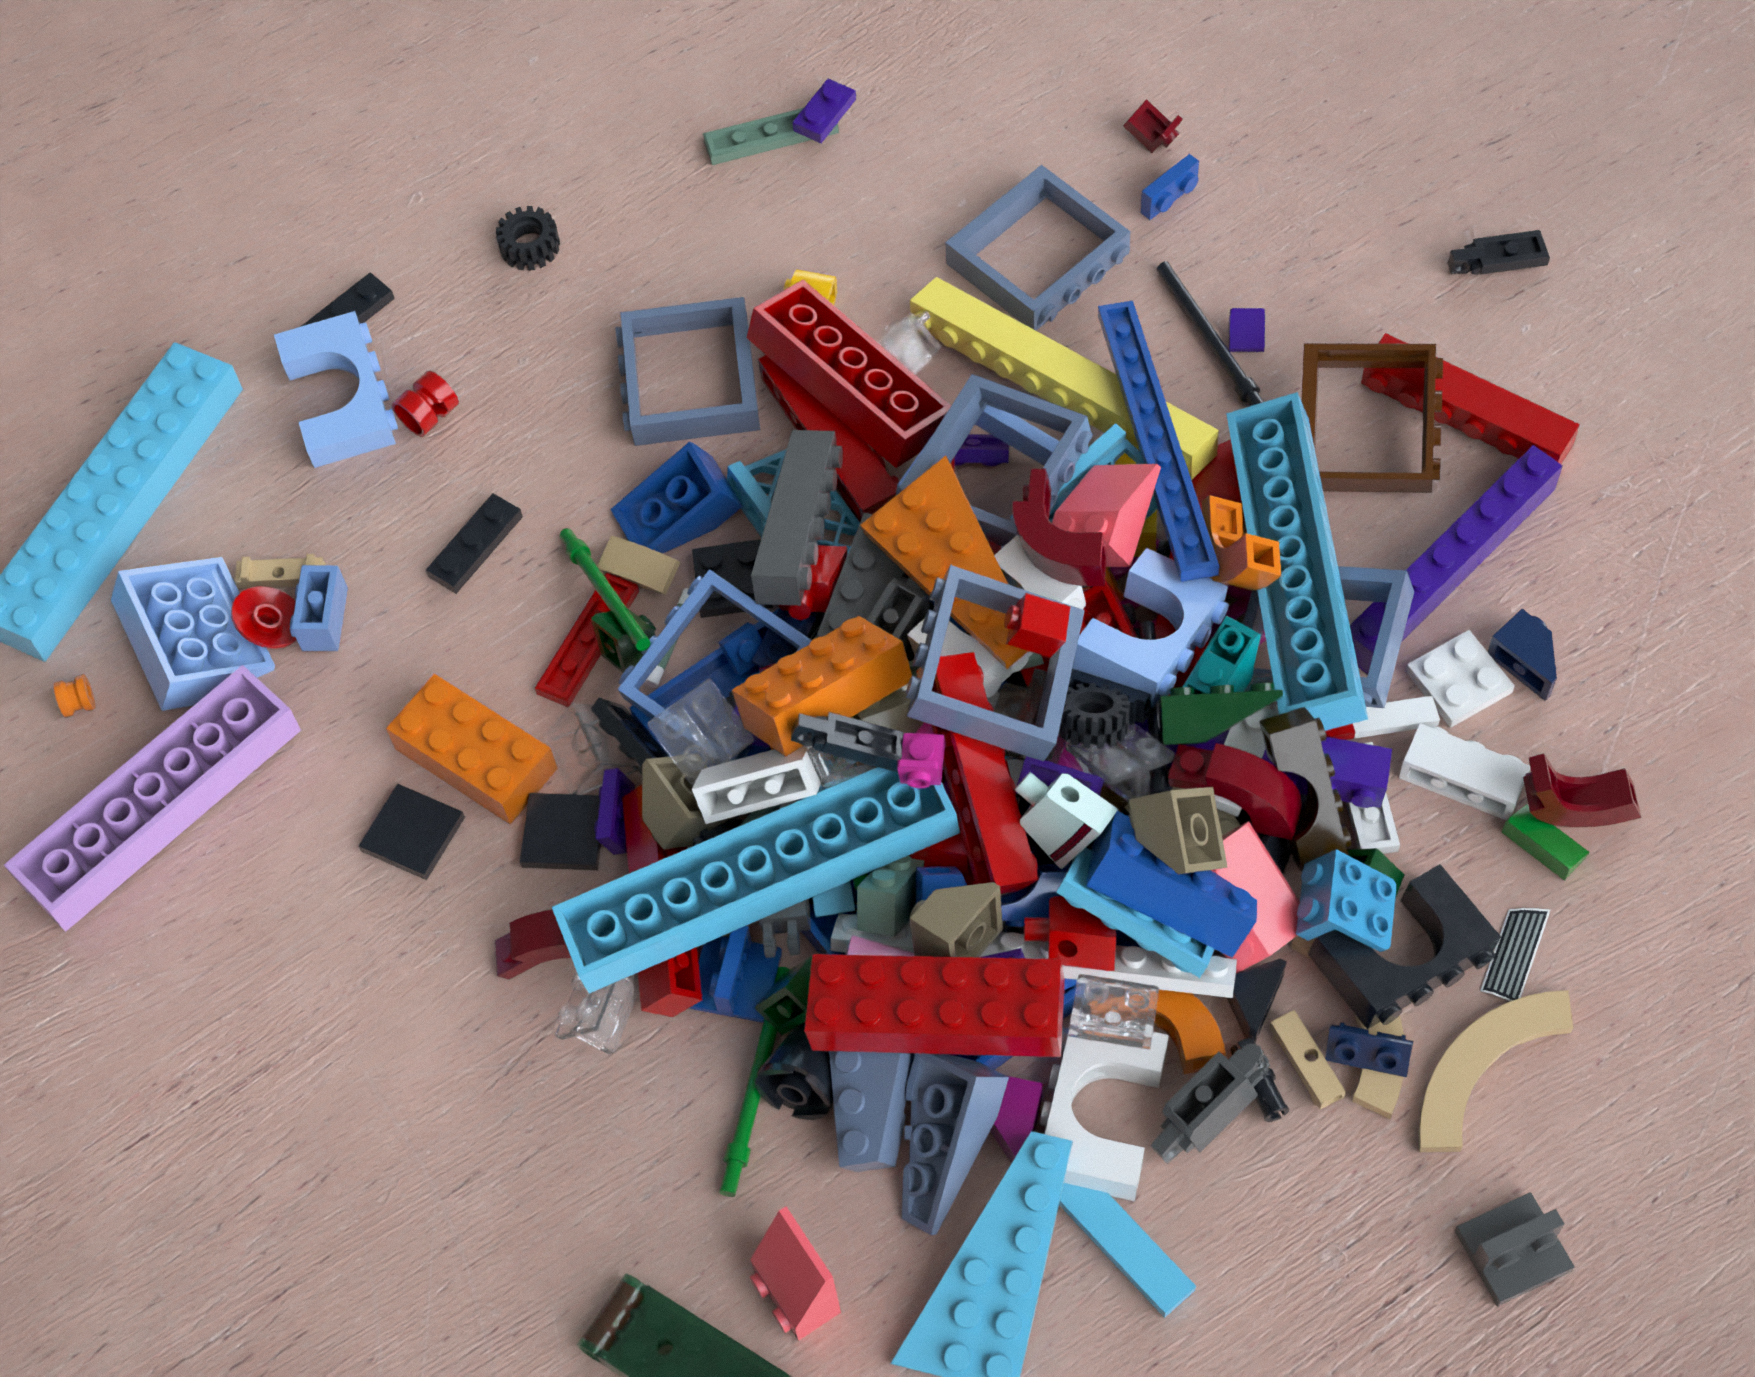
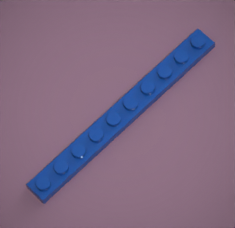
(1158, 442)

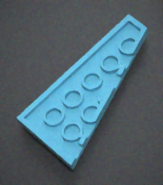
(989, 1295)

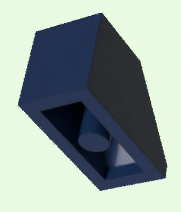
(1526, 652)

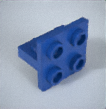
(735, 975)

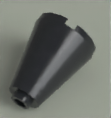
(797, 1077)

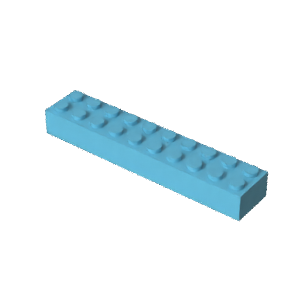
(112, 498)
(1306, 606)
(750, 873)

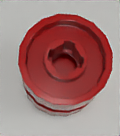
(429, 399)

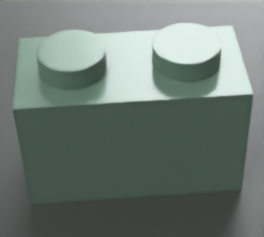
(887, 897)

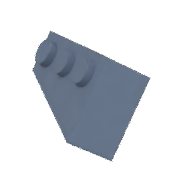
(869, 1107)

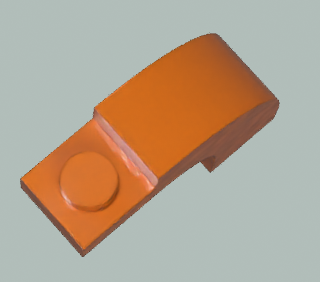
(1242, 558)
(1190, 1028)

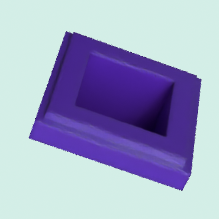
(1246, 330)

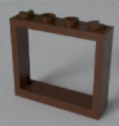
(1378, 356)

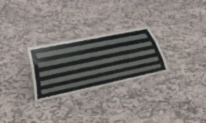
(1515, 952)

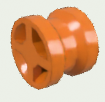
(74, 695)

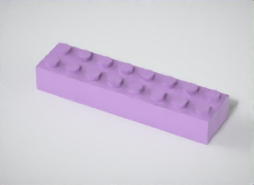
(153, 797)

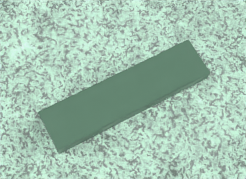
(754, 137)

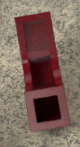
(1057, 553)
(1244, 779)
(1579, 800)
(530, 942)

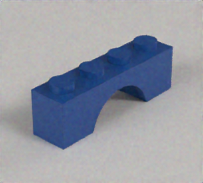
(1016, 905)

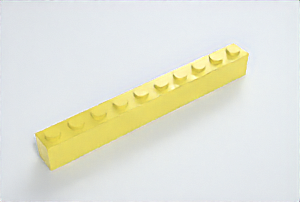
(1046, 367)

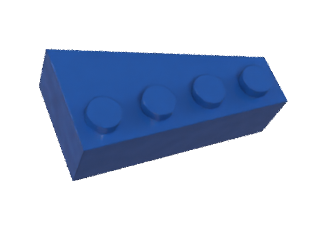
(1191, 903)

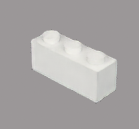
(1464, 771)
(754, 784)

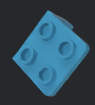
(1348, 898)

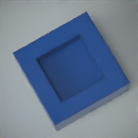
(741, 648)

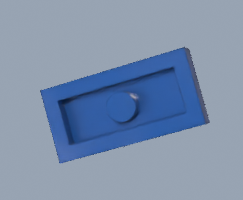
(1170, 186)

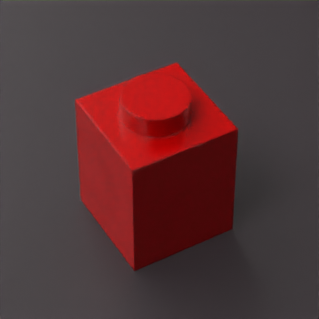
(1037, 625)

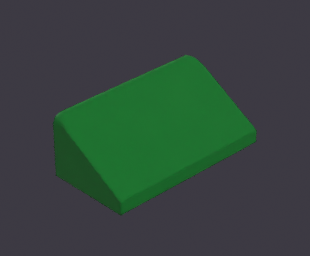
(1545, 842)

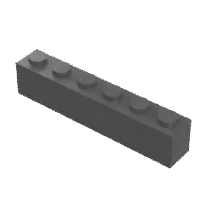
(796, 518)

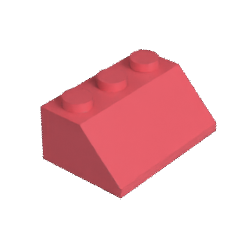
(1277, 905)

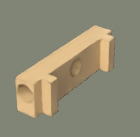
(265, 572)
(1315, 1075)

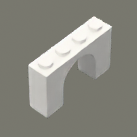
(1019, 573)
(1095, 1160)

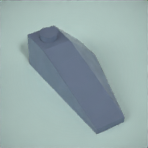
(950, 1119)

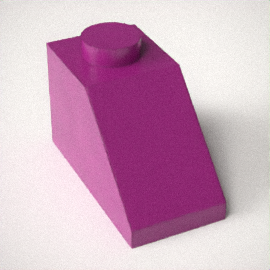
(1017, 1114)

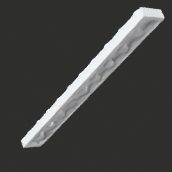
(1131, 962)

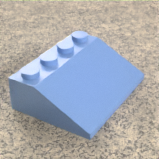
(185, 629)

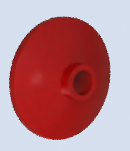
(261, 606)

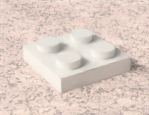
(1460, 678)

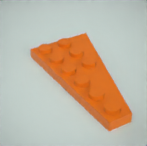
(935, 528)

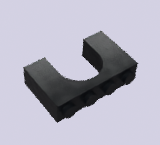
(1381, 989)

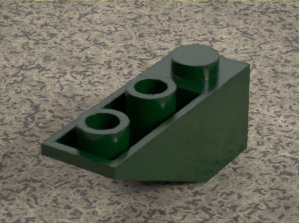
(1202, 717)

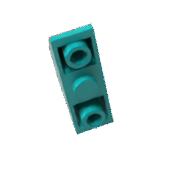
(1226, 659)

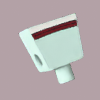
(1063, 816)

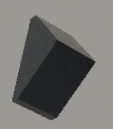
(1254, 995)

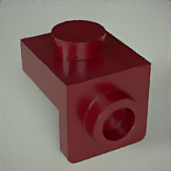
(1152, 127)

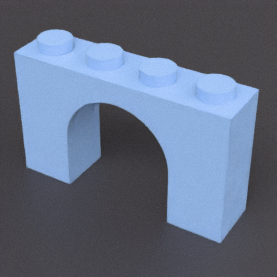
(364, 421)
(1154, 664)

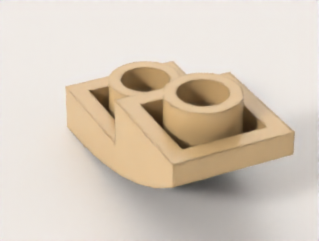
(638, 564)

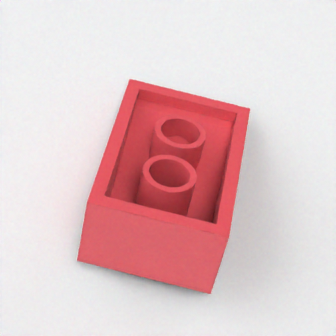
(1111, 502)
(794, 1277)

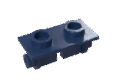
(774, 646)
(1373, 1052)

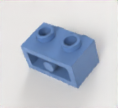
(319, 608)

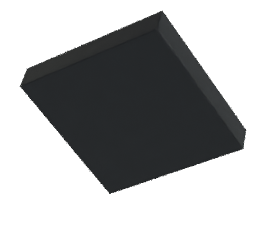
(412, 831)
(561, 832)

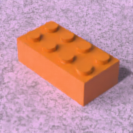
(831, 674)
(472, 748)

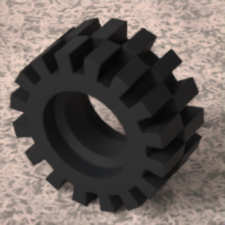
(526, 223)
(1094, 716)

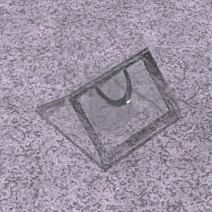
(584, 750)

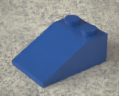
(677, 502)

